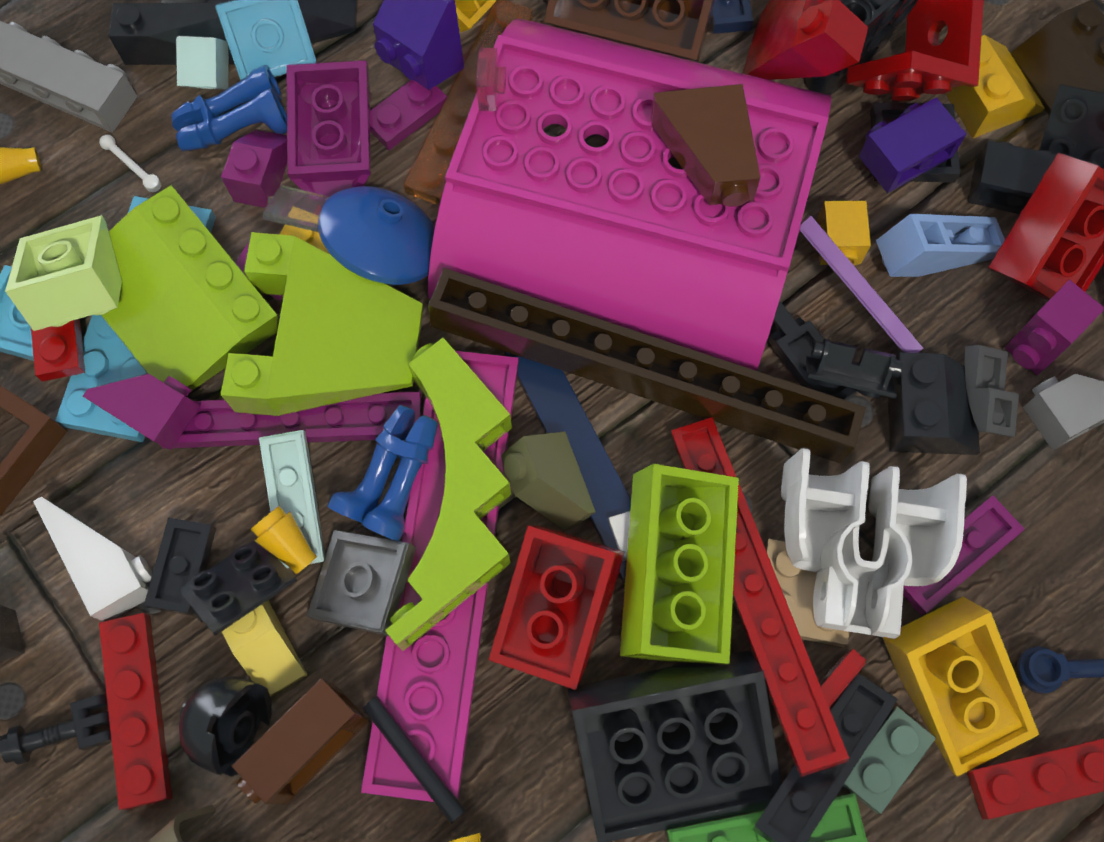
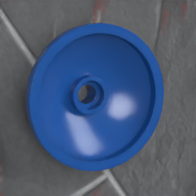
(377, 234)

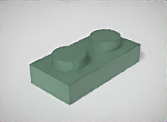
(888, 760)

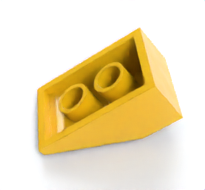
(962, 684)

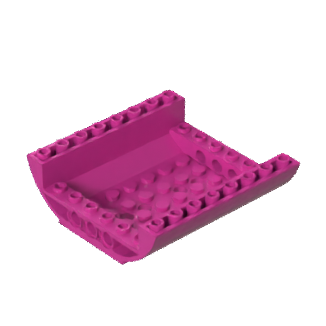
(615, 222)

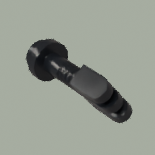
(17, 744)

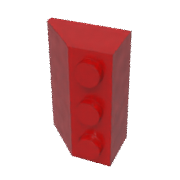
(1057, 231)

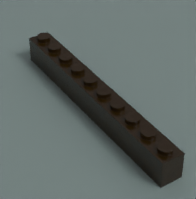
(645, 366)

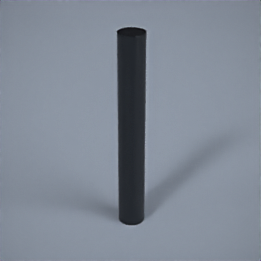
(414, 759)

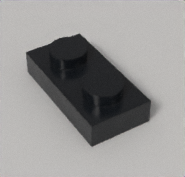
(180, 558)

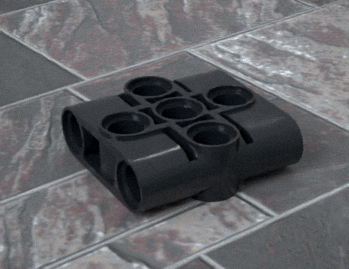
(882, 20)

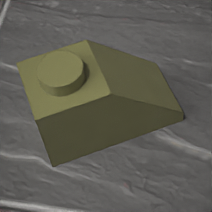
(549, 478)

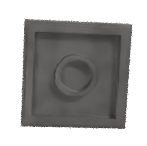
(361, 582)

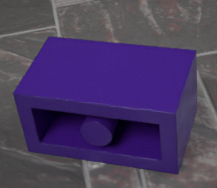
(911, 144)

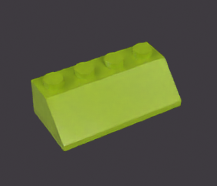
(680, 566)

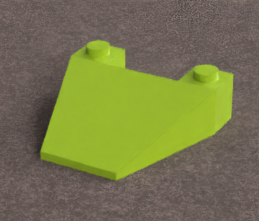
(333, 337)

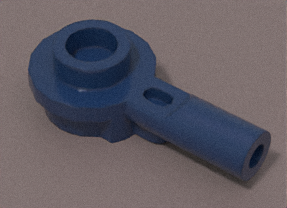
(1045, 670)

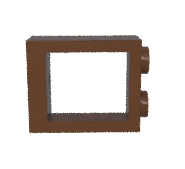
(29, 450)
(299, 745)

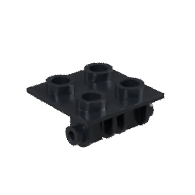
(1076, 125)
(236, 586)

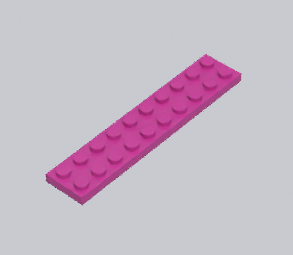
(434, 678)

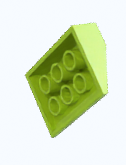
(182, 294)

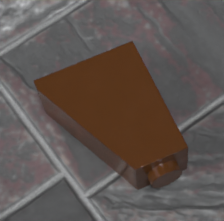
(710, 140)

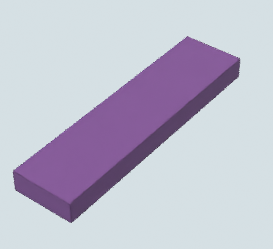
(859, 286)

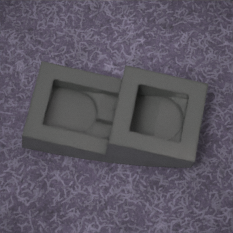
(985, 378)

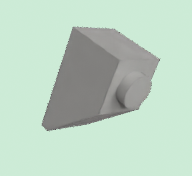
(1066, 408)

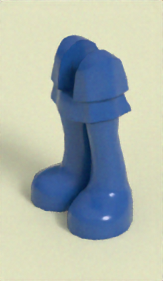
(201, 127)
(362, 502)

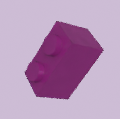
(1054, 328)

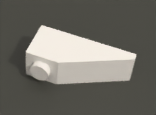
(103, 572)

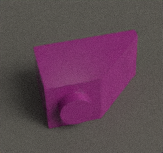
(255, 167)
(148, 406)

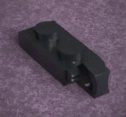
(793, 343)

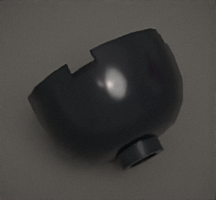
(222, 722)

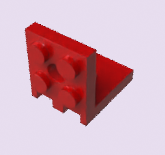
(926, 63)

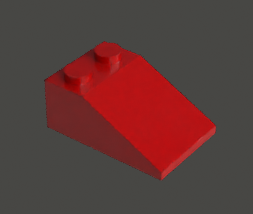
(555, 605)

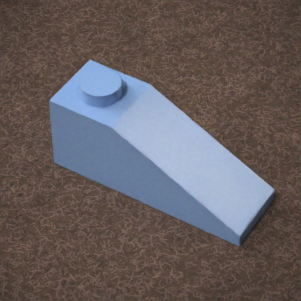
(938, 243)

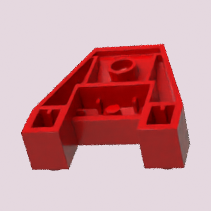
(804, 40)

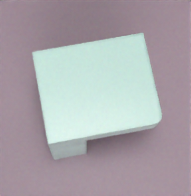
(202, 62)

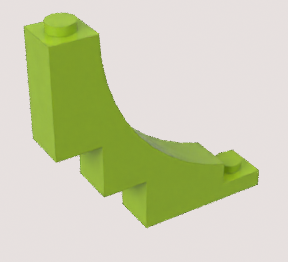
(462, 549)

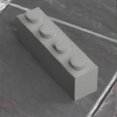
(63, 77)

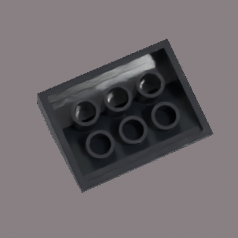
(675, 746)

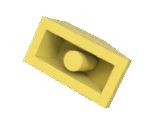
(264, 649)

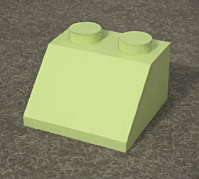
(65, 274)

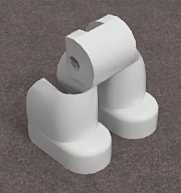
(913, 542)

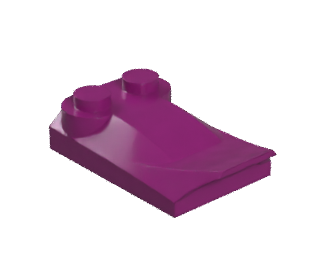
(328, 126)

